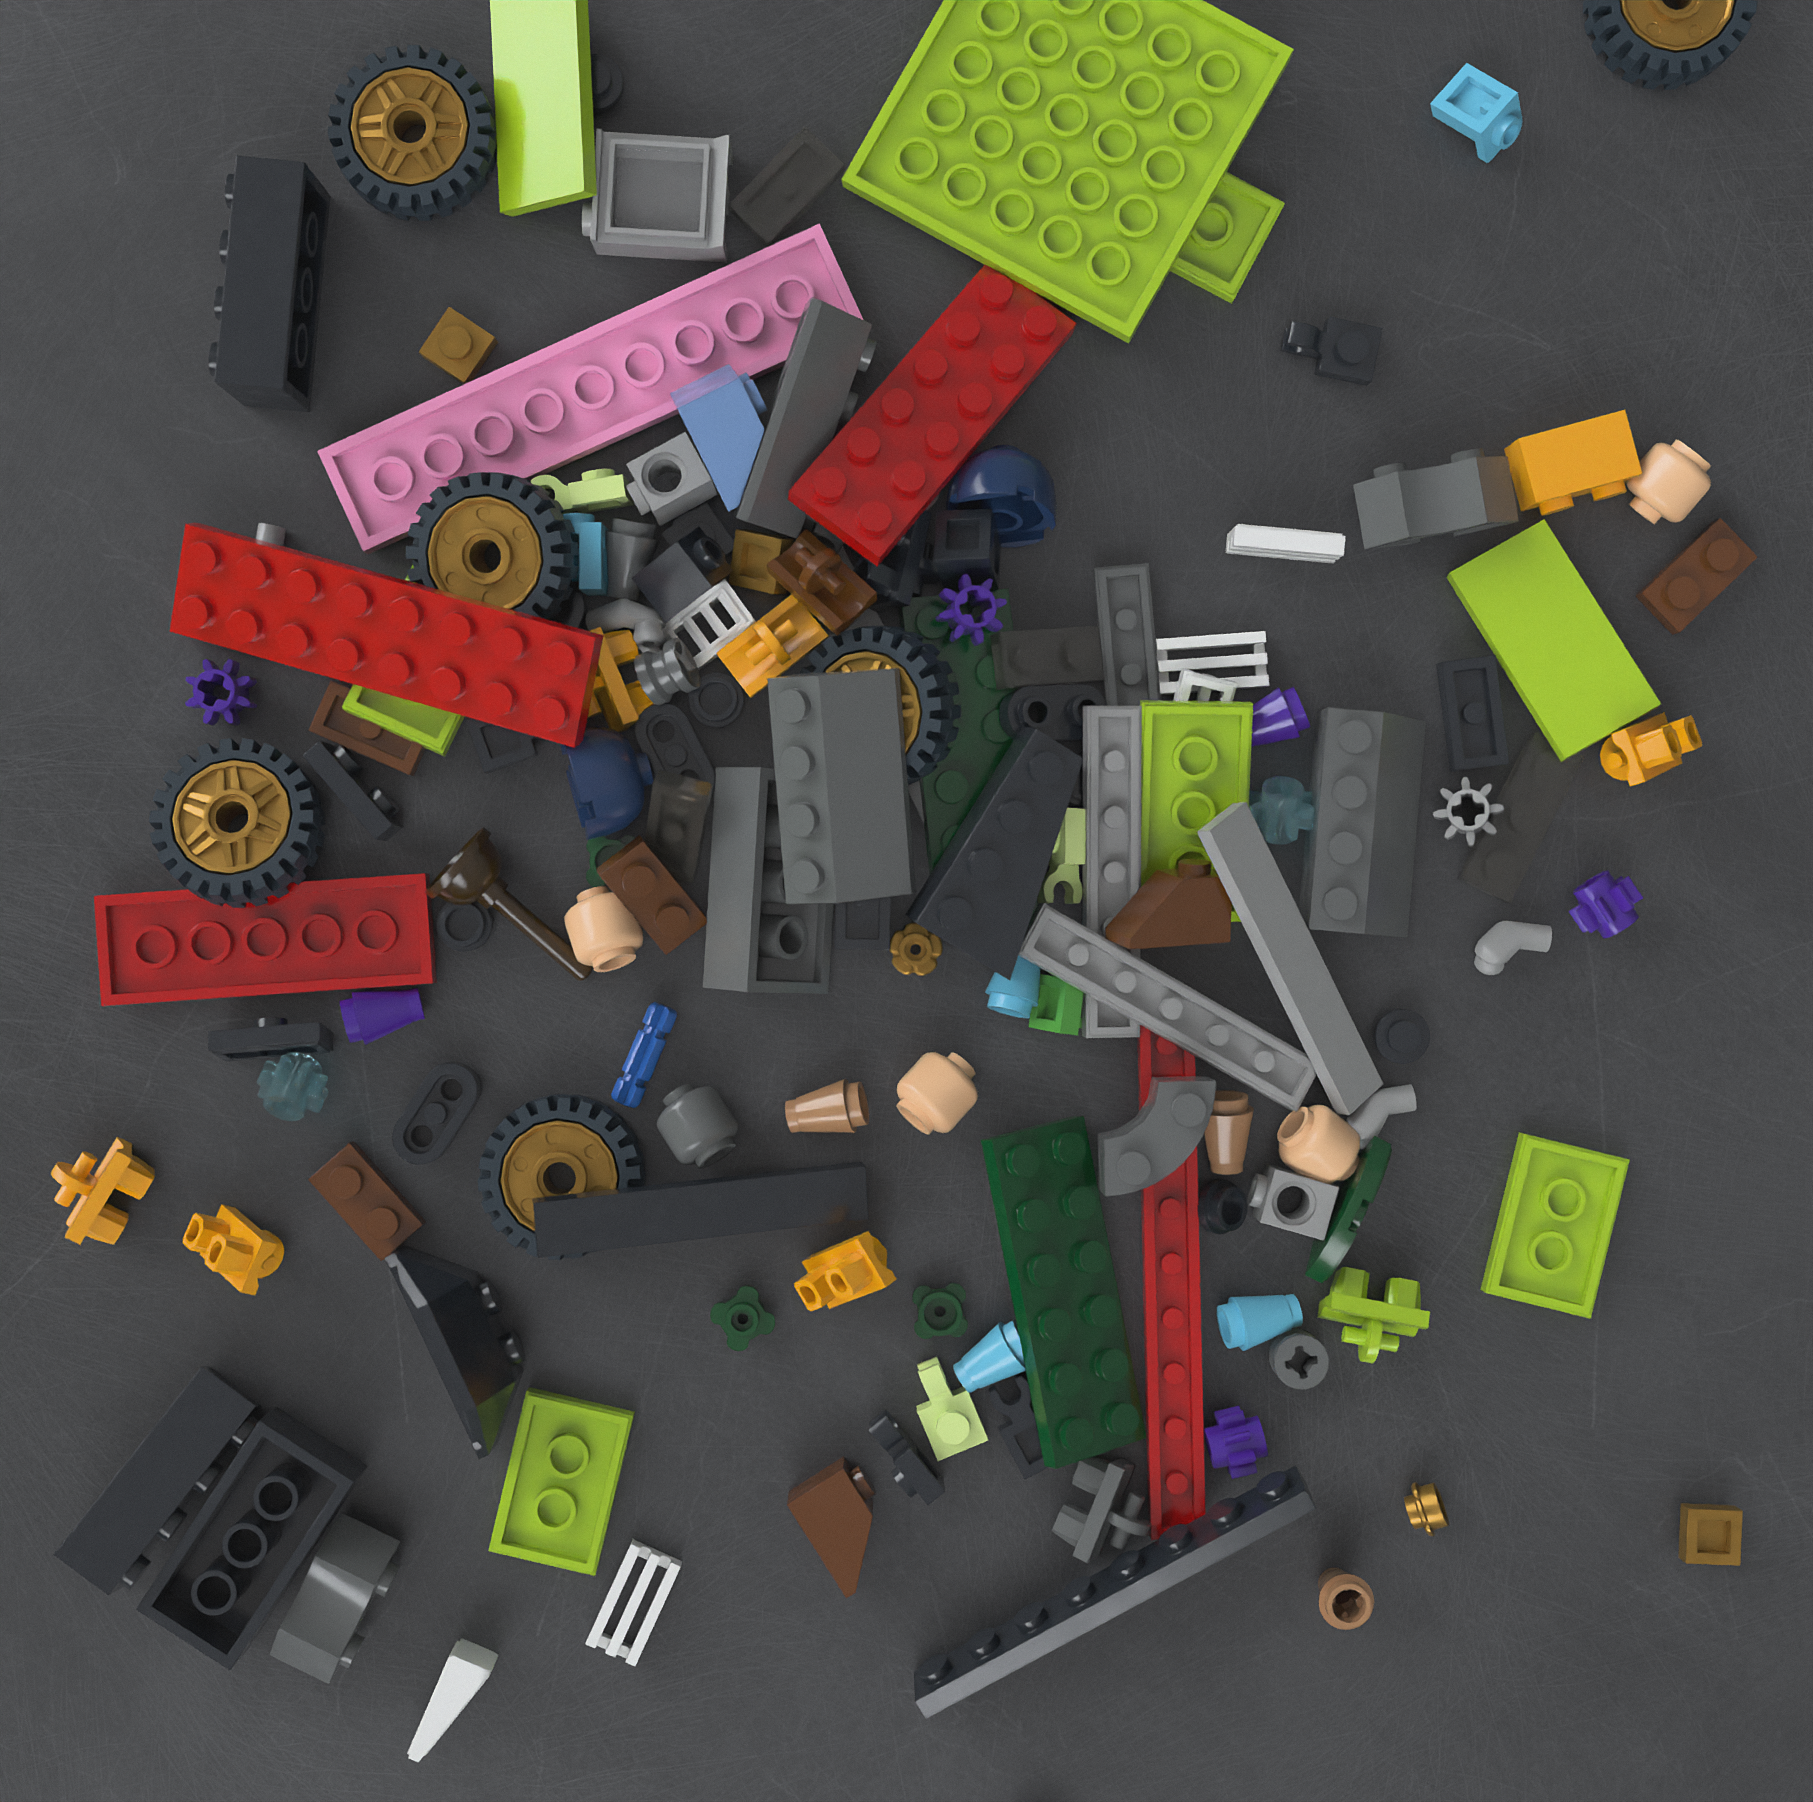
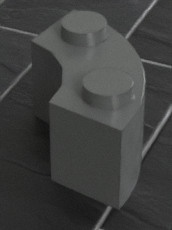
(1437, 500)
(1158, 1136)
(335, 1598)

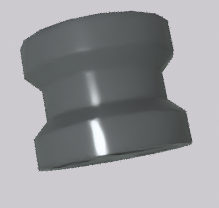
(667, 671)
(1294, 1348)

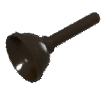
(474, 876)

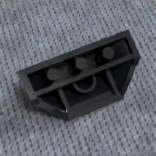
(464, 1339)

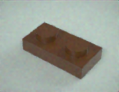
(1696, 576)
(363, 735)
(652, 894)
(367, 1200)

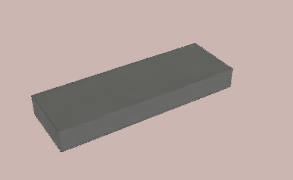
(1126, 634)

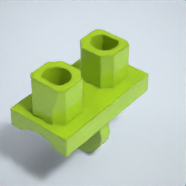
(1396, 1314)

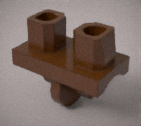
(822, 582)

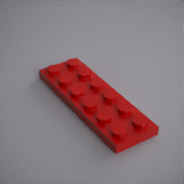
(931, 413)
(306, 941)

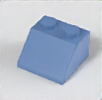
(724, 426)

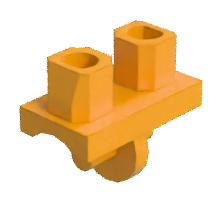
(772, 645)
(618, 701)
(1648, 748)
(92, 1214)
(234, 1247)
(844, 1272)

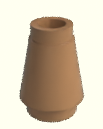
(829, 1109)
(1228, 1132)
(1351, 1606)

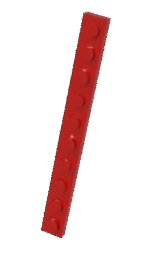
(1172, 1319)

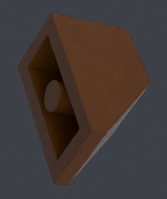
(1175, 909)
(837, 1518)

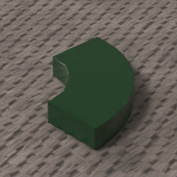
(1349, 1210)

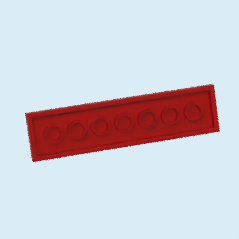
(386, 634)

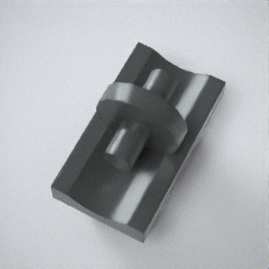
(1090, 1530)

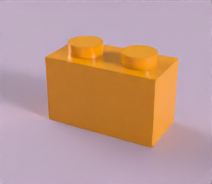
(1573, 461)

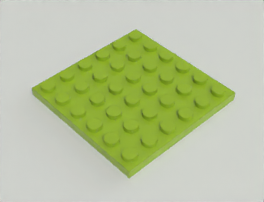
(1069, 139)

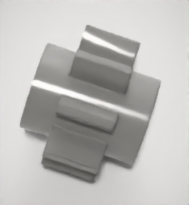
(1479, 801)

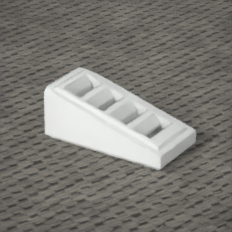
(703, 606)
(460, 1680)

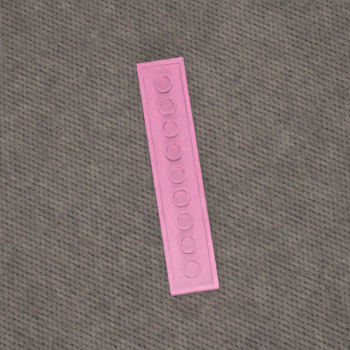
(585, 386)

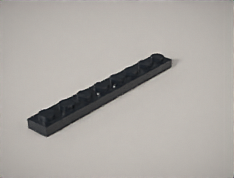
(1110, 1592)

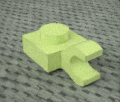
(596, 492)
(1065, 859)
(949, 1415)

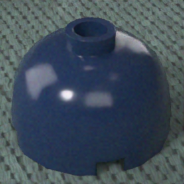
(1013, 487)
(606, 781)

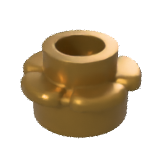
(908, 963)
(1426, 1508)

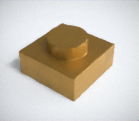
(458, 346)
(749, 559)
(1710, 1534)

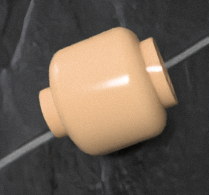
(1669, 483)
(602, 930)
(937, 1092)
(1319, 1144)

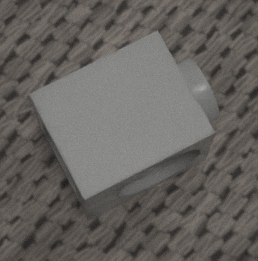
(673, 456)
(1309, 1218)

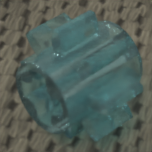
(1281, 809)
(292, 1086)

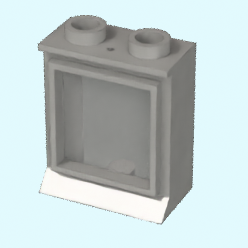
(659, 196)

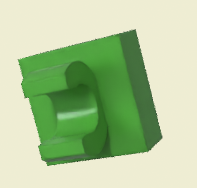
(1057, 1007)

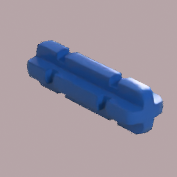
(644, 1055)

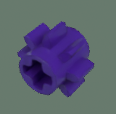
(976, 596)
(204, 697)
(1606, 904)
(1235, 1442)

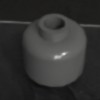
(697, 1125)

